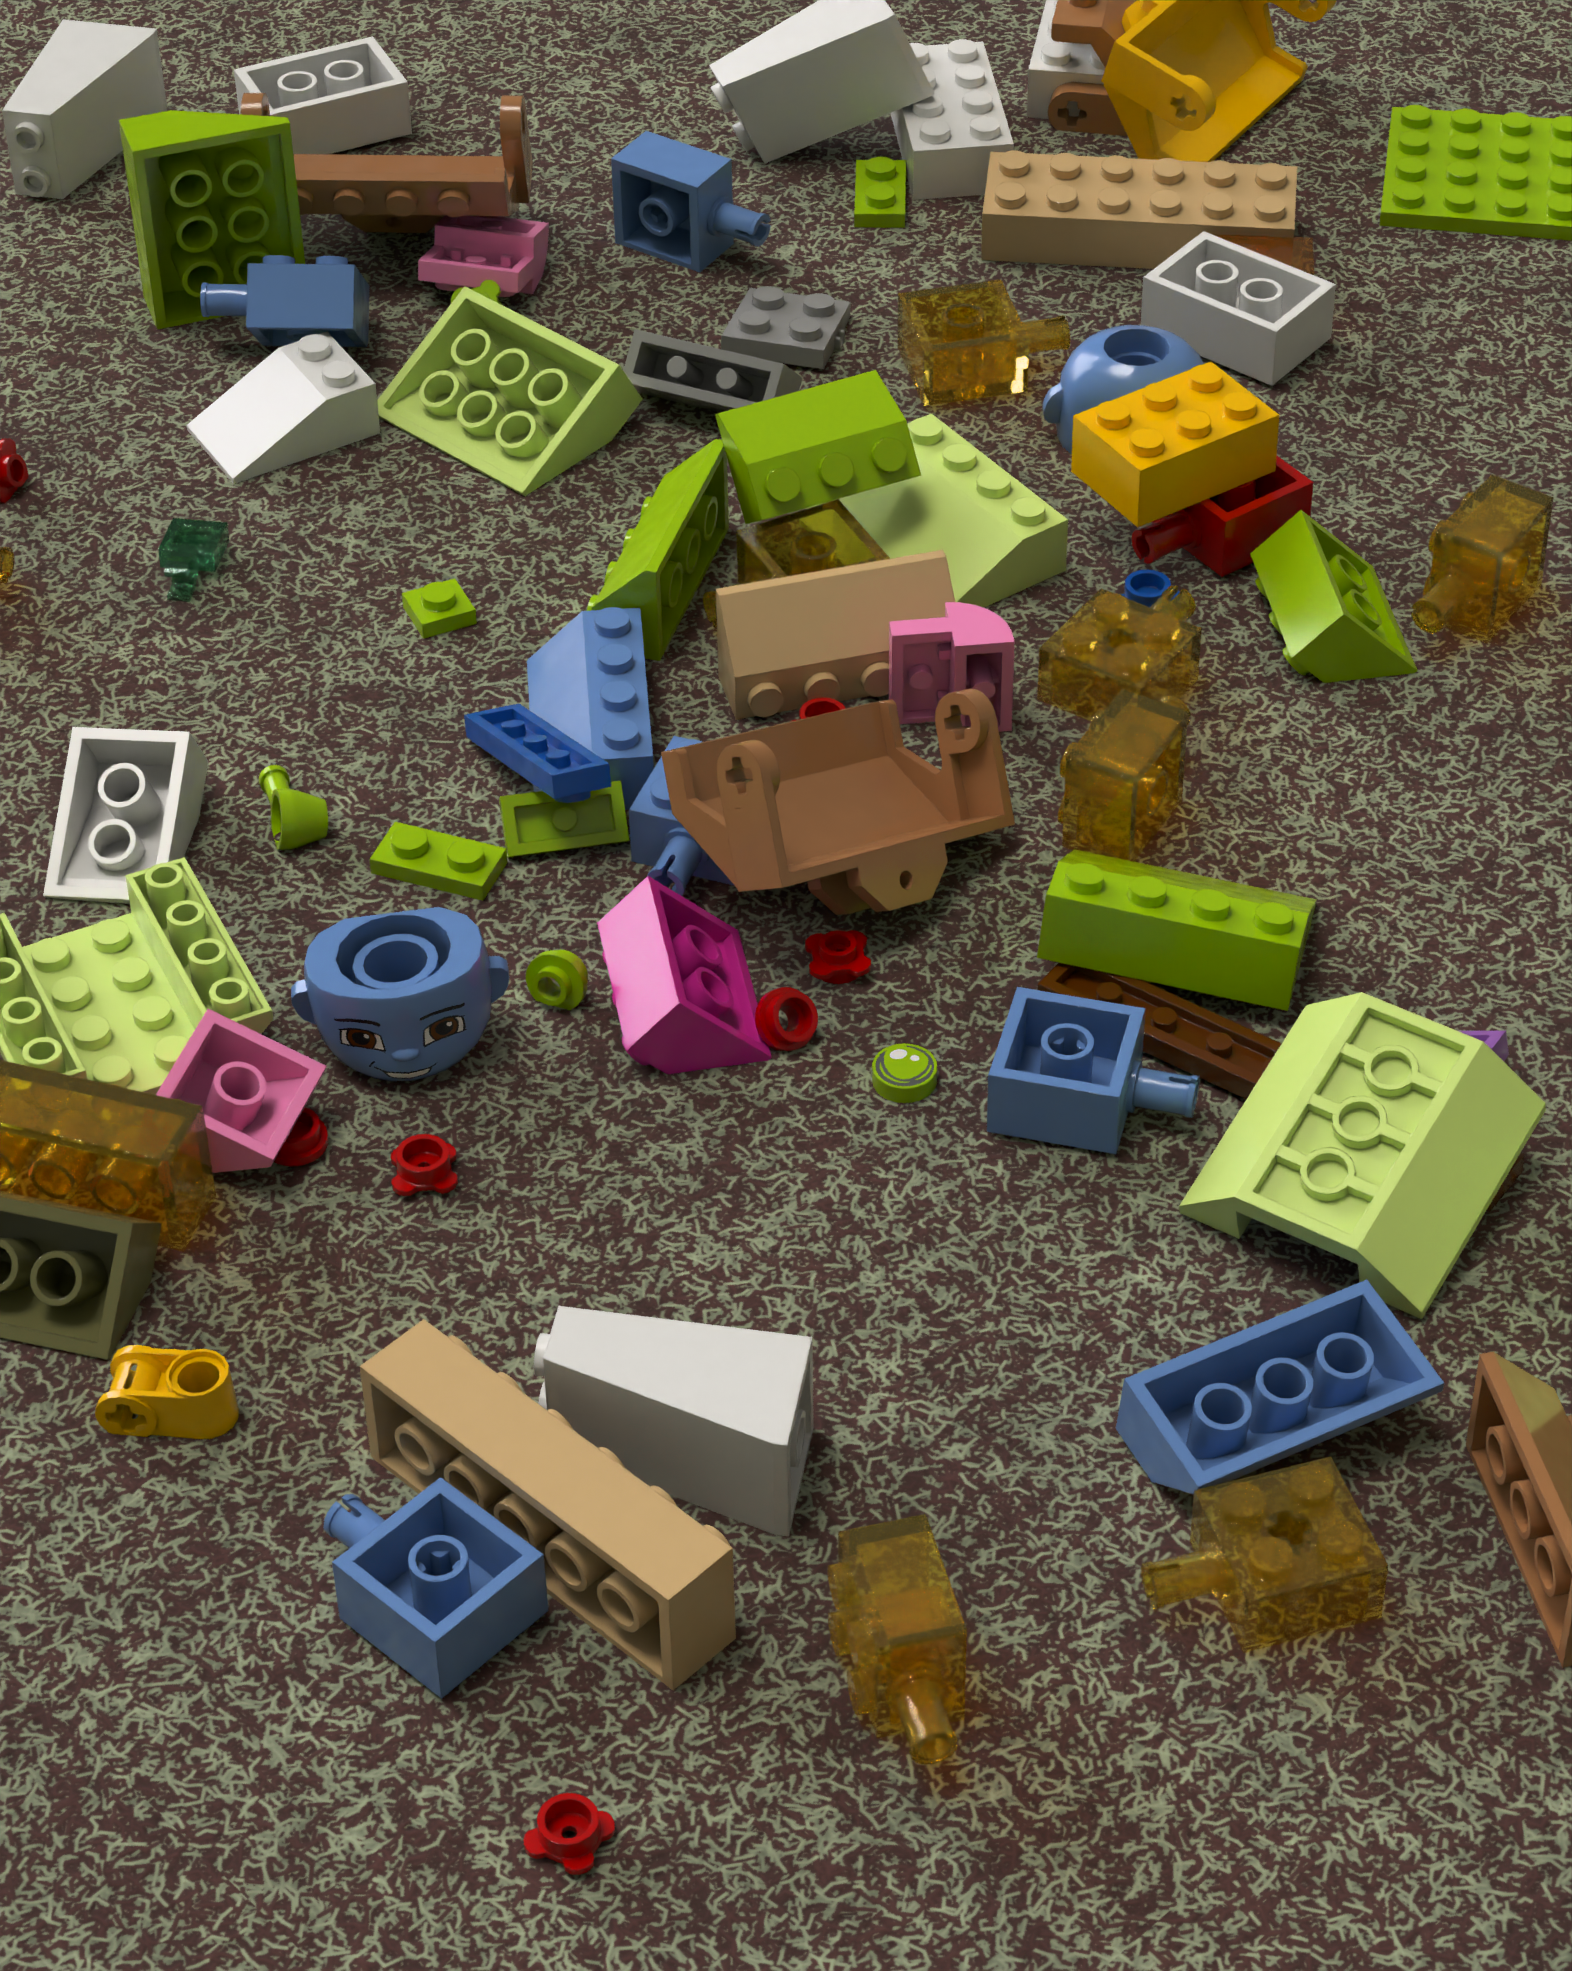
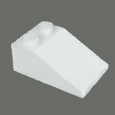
(289, 409)
(122, 809)

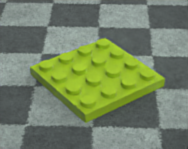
(1478, 173)

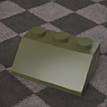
(71, 1273)

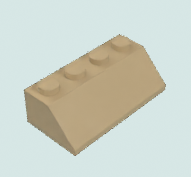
(821, 631)

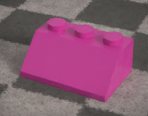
(679, 983)

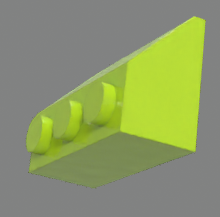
(816, 446)
(1328, 605)

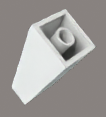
(818, 76)
(71, 102)
(688, 1406)

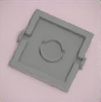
(787, 327)

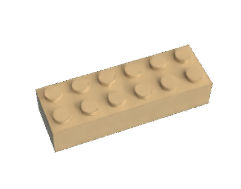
(1125, 208)
(608, 1540)

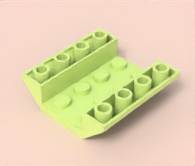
(128, 990)
(1372, 1144)

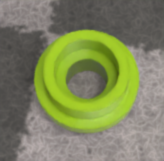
(566, 970)

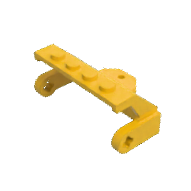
(1200, 72)

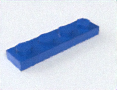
(538, 752)

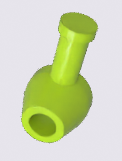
(293, 813)

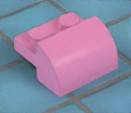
(486, 249)
(950, 655)

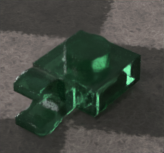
(191, 548)

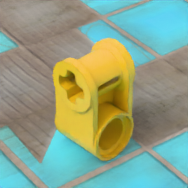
(171, 1393)

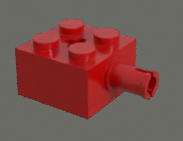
(1230, 524)

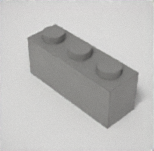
(704, 374)

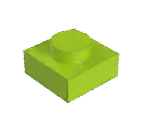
(439, 608)

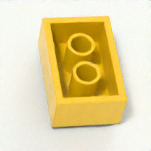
(1174, 443)

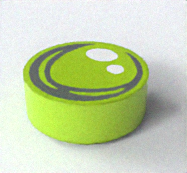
(904, 1073)

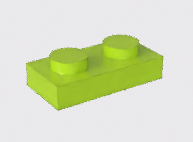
(880, 193)
(541, 825)
(438, 860)

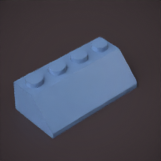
(596, 692)
(1272, 1390)

